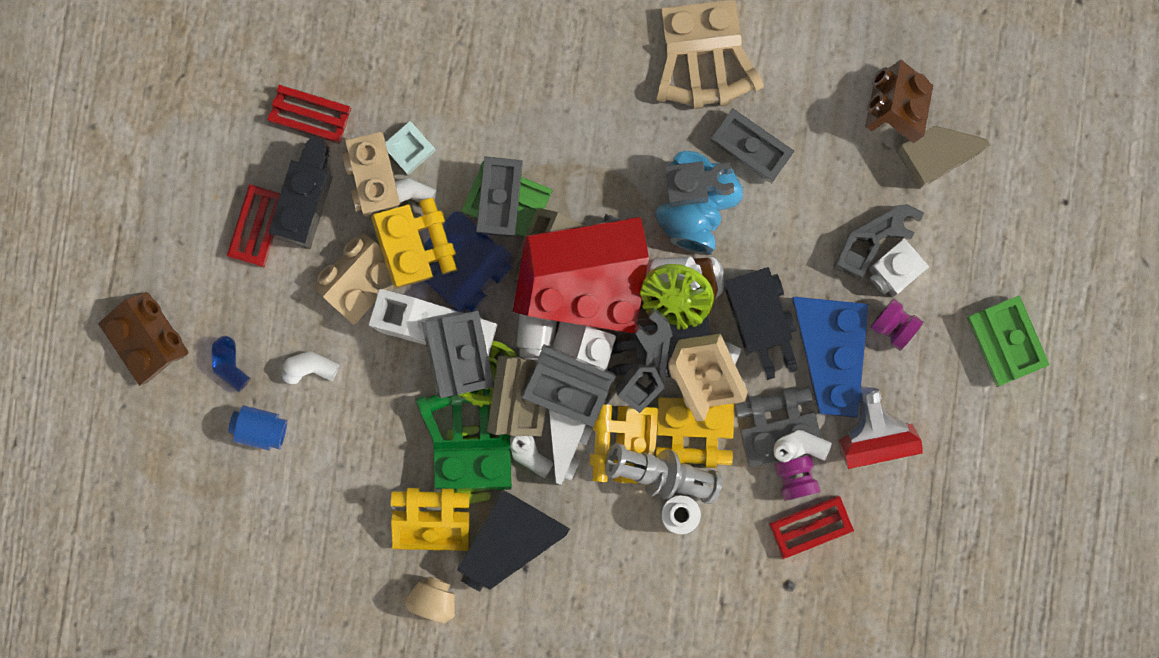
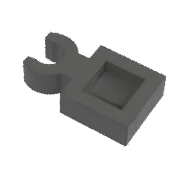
(690, 183)

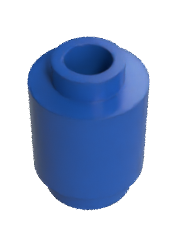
(257, 428)

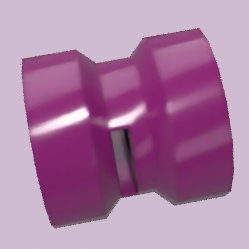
(890, 318)
(799, 486)

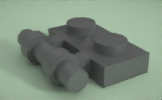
(760, 439)

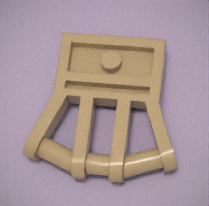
(700, 31)

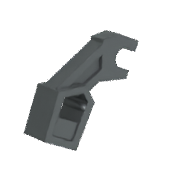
(886, 225)
(656, 344)

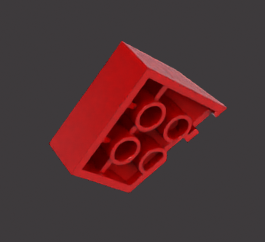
(585, 275)

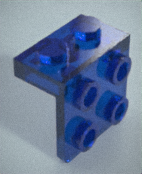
(477, 263)

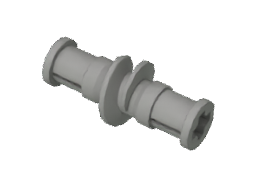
(663, 474)

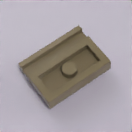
(509, 411)

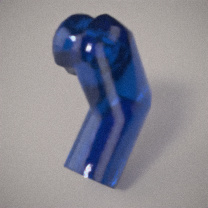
(224, 363)

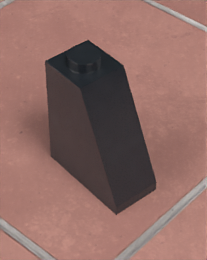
(508, 541)

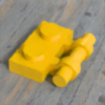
(402, 245)
(678, 422)
(632, 429)
(430, 529)

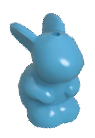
(692, 224)

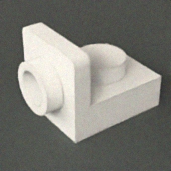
(897, 269)

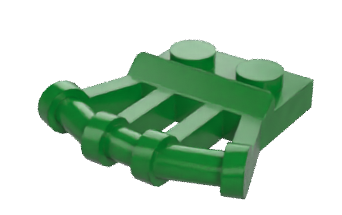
(462, 462)

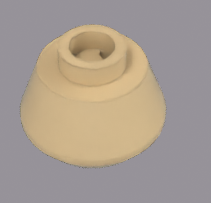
(432, 600)

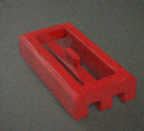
(279, 104)
(247, 256)
(780, 539)

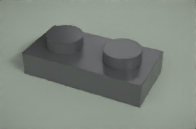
(752, 145)
(499, 196)

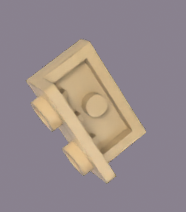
(373, 174)
(355, 278)
(706, 374)

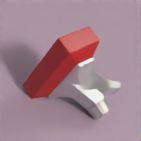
(878, 435)

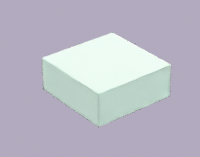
(409, 148)

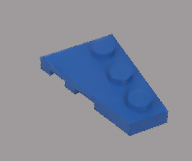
(834, 351)

